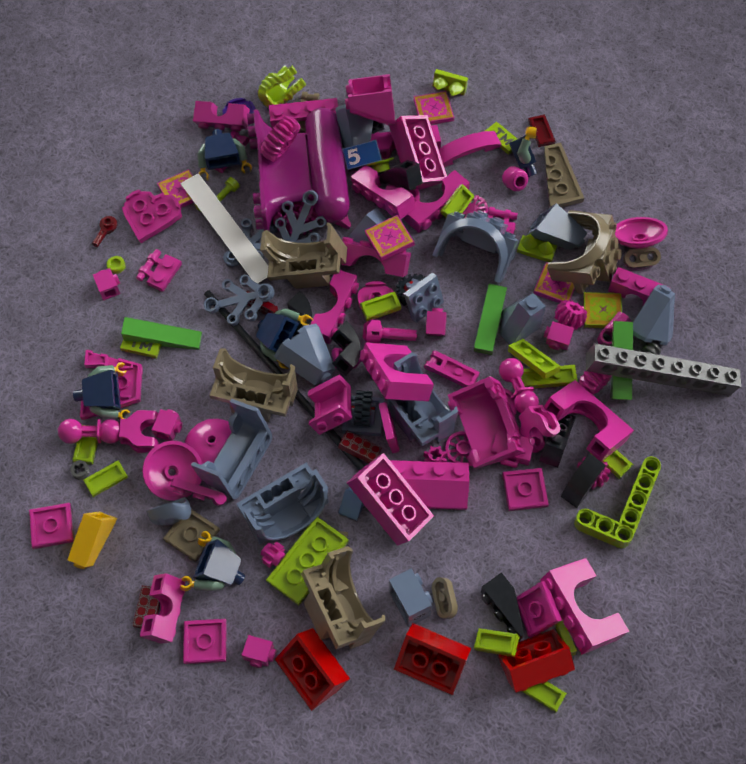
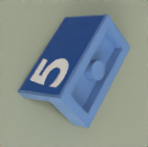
(362, 154)

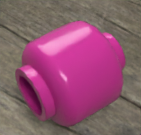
(515, 178)

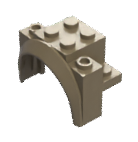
(598, 258)
(304, 263)
(259, 389)
(335, 603)

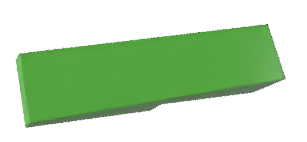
(490, 319)
(166, 335)
(622, 338)

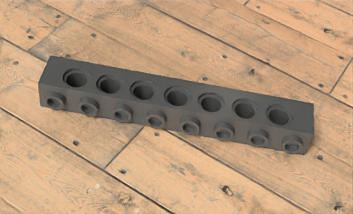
(662, 369)

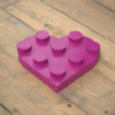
(150, 213)

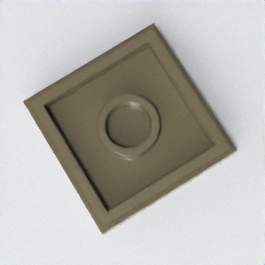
(186, 532)

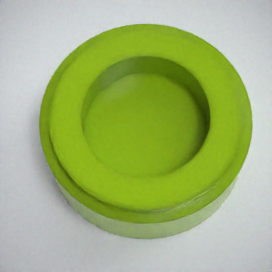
(116, 264)

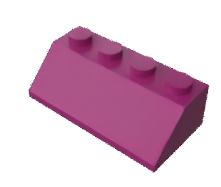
(417, 143)
(437, 483)
(390, 499)

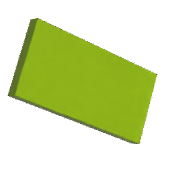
(305, 553)

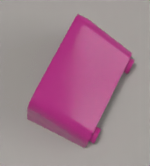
(371, 98)
(483, 411)

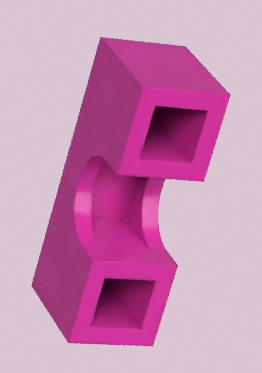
(235, 117)
(631, 283)
(168, 592)

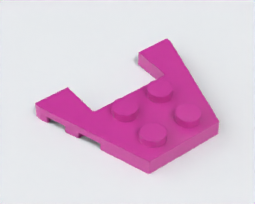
(129, 384)

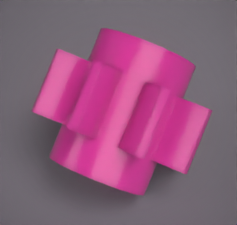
(436, 451)
(272, 554)

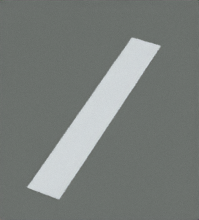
(226, 228)

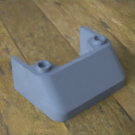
(240, 453)

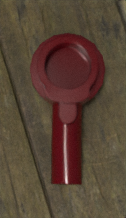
(107, 225)

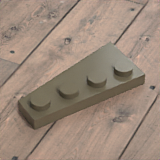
(560, 178)

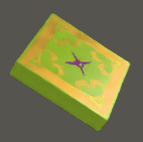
(601, 308)

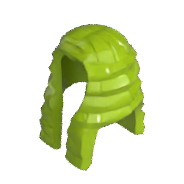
(274, 87)

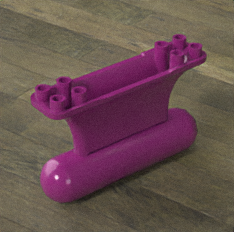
(309, 163)

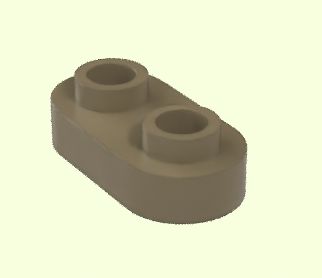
(641, 257)
(444, 599)

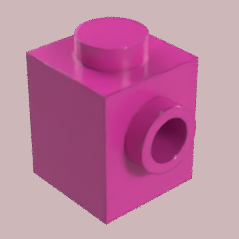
(107, 283)
(436, 322)
(558, 336)
(167, 425)
(258, 651)

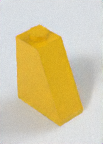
(90, 538)

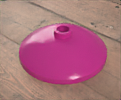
(640, 232)
(209, 429)
(168, 456)

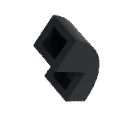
(301, 305)
(348, 340)
(583, 480)

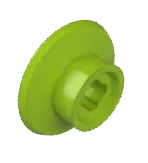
(380, 166)

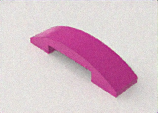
(468, 144)

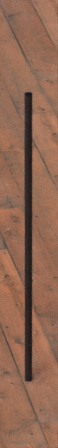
(272, 366)

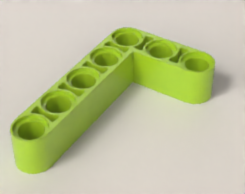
(630, 510)

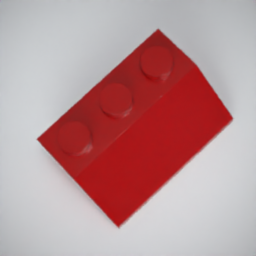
(432, 658)
(537, 661)
(312, 668)

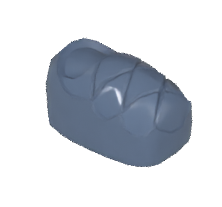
(170, 512)

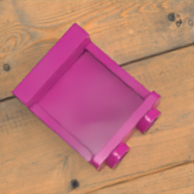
(331, 404)

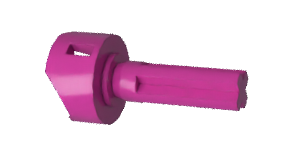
(386, 333)

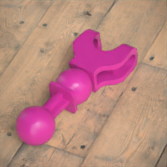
(533, 417)
(111, 431)

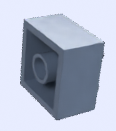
(410, 597)

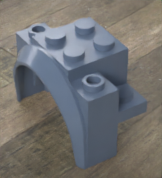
(481, 232)
(421, 418)
(283, 505)

